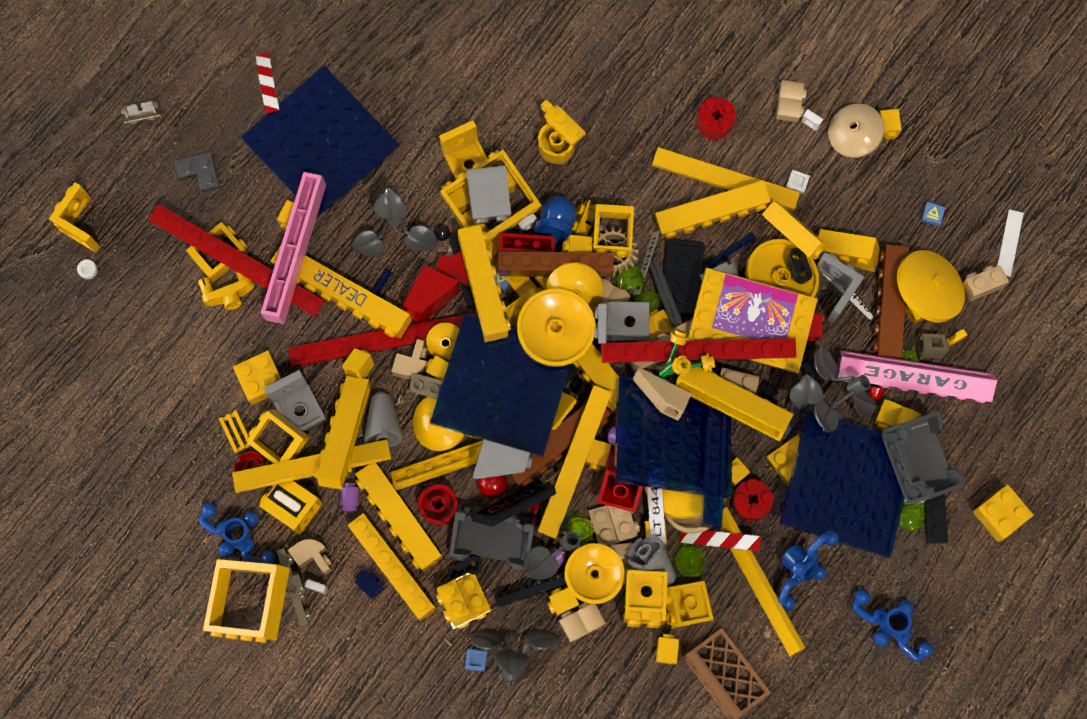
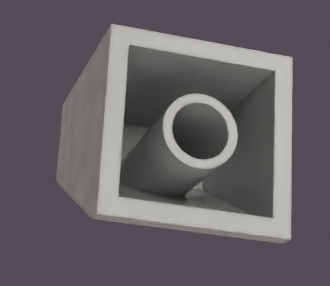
(489, 194)
(500, 459)

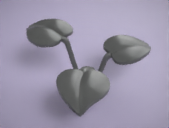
(393, 209)
(856, 388)
(803, 395)
(540, 563)
(512, 661)

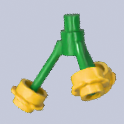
(681, 364)

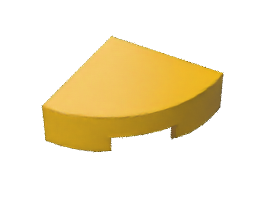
(959, 336)

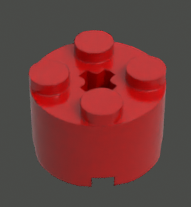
(719, 109)
(434, 495)
(754, 511)

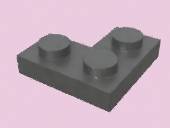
(199, 166)

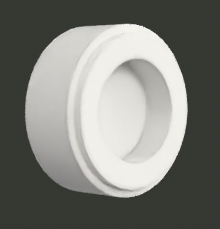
(87, 269)

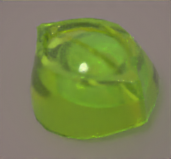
(630, 278)
(649, 296)
(912, 516)
(581, 526)
(690, 561)

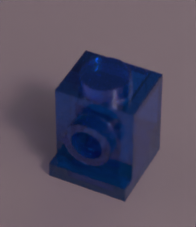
(369, 584)

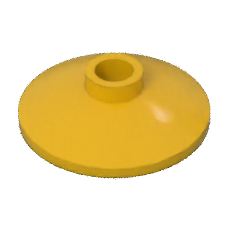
(437, 335)

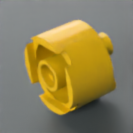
(549, 150)

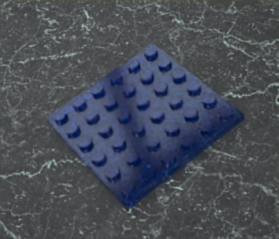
(323, 134)
(498, 391)
(658, 449)
(844, 486)

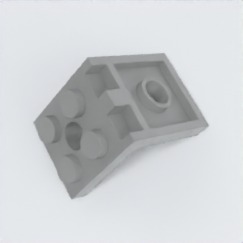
(843, 275)
(612, 321)
(293, 393)

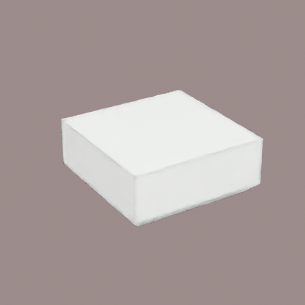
(812, 120)
(797, 181)
(527, 223)
(315, 586)

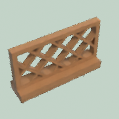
(711, 681)

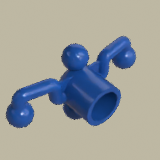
(225, 528)
(804, 566)
(882, 616)

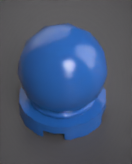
(556, 218)

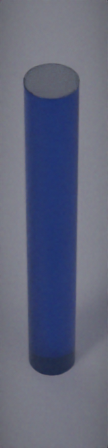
(730, 250)
(381, 282)

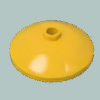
(579, 279)
(432, 436)
(591, 558)

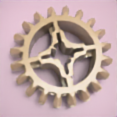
(622, 238)

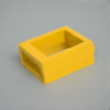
(614, 212)
(221, 269)
(293, 450)

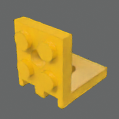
(461, 146)
(68, 211)
(645, 609)

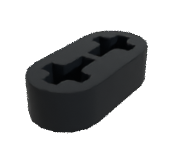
(799, 266)
(465, 564)

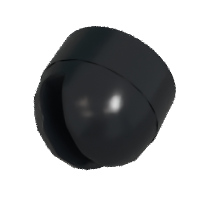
(442, 233)
(579, 387)
(770, 390)

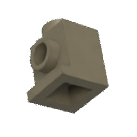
(932, 346)

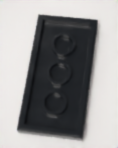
(682, 273)
(513, 504)

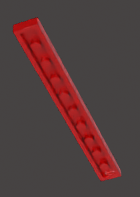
(229, 256)
(369, 342)
(720, 350)

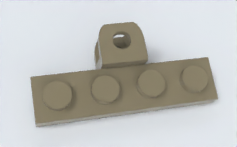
(294, 589)

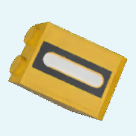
(291, 505)

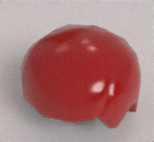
(248, 461)
(493, 486)

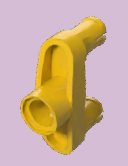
(226, 295)

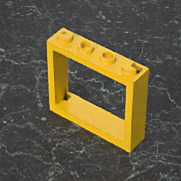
(494, 158)
(273, 603)

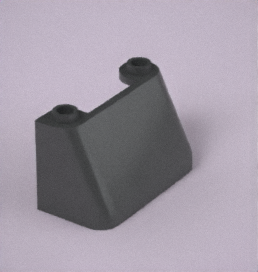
(920, 459)
(505, 541)

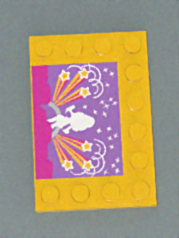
(747, 309)

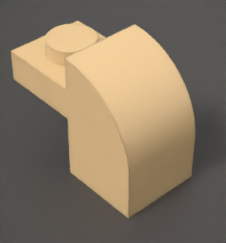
(406, 365)
(310, 550)

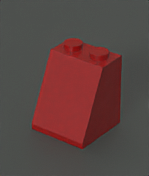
(430, 294)
(617, 494)

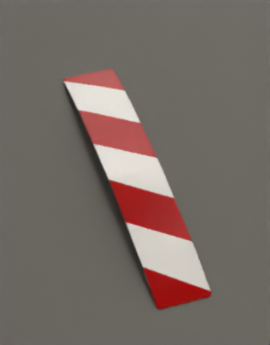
(267, 82)
(722, 539)

